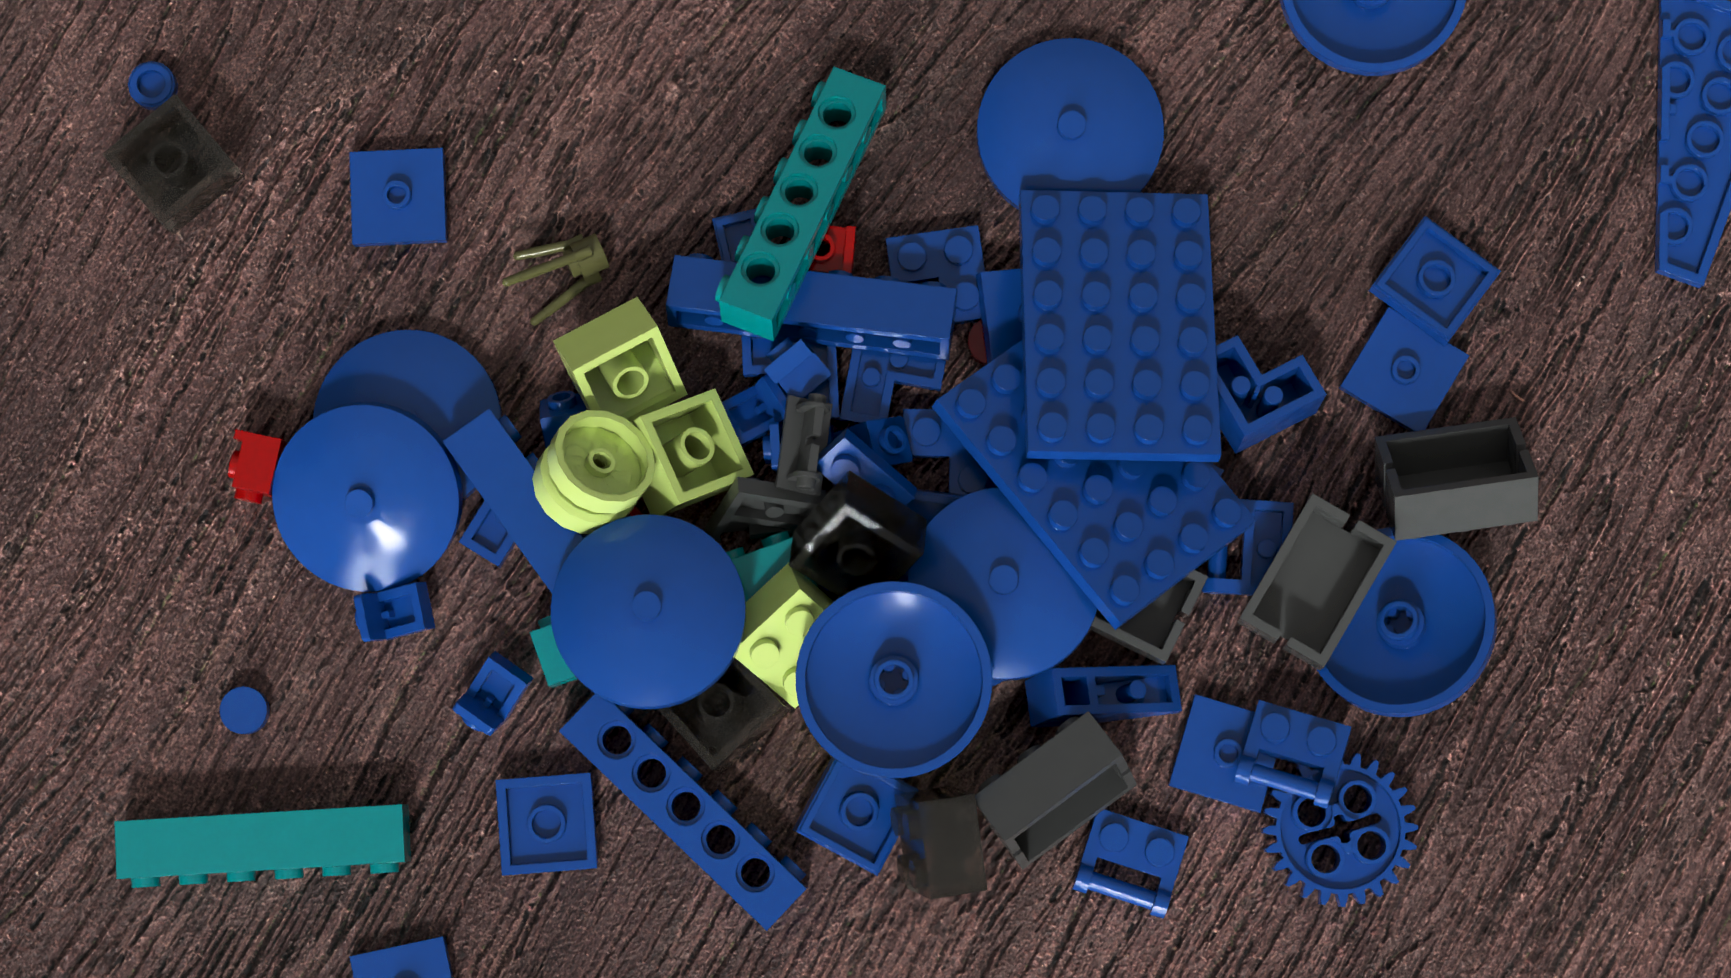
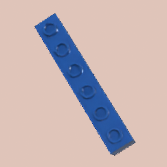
(764, 903)

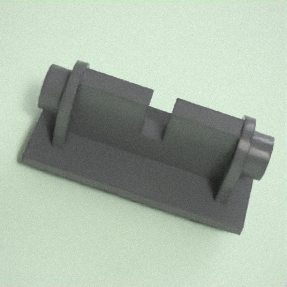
(802, 439)

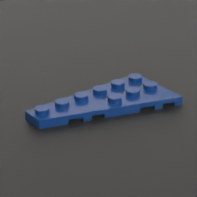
(1692, 136)

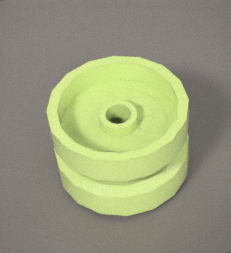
(593, 471)

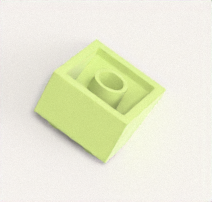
(621, 363)

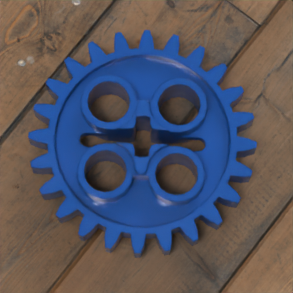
(1351, 870)

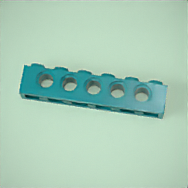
(765, 306)

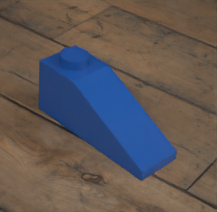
(1105, 692)

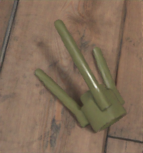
(581, 256)

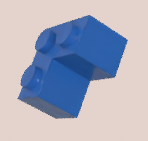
(1262, 404)

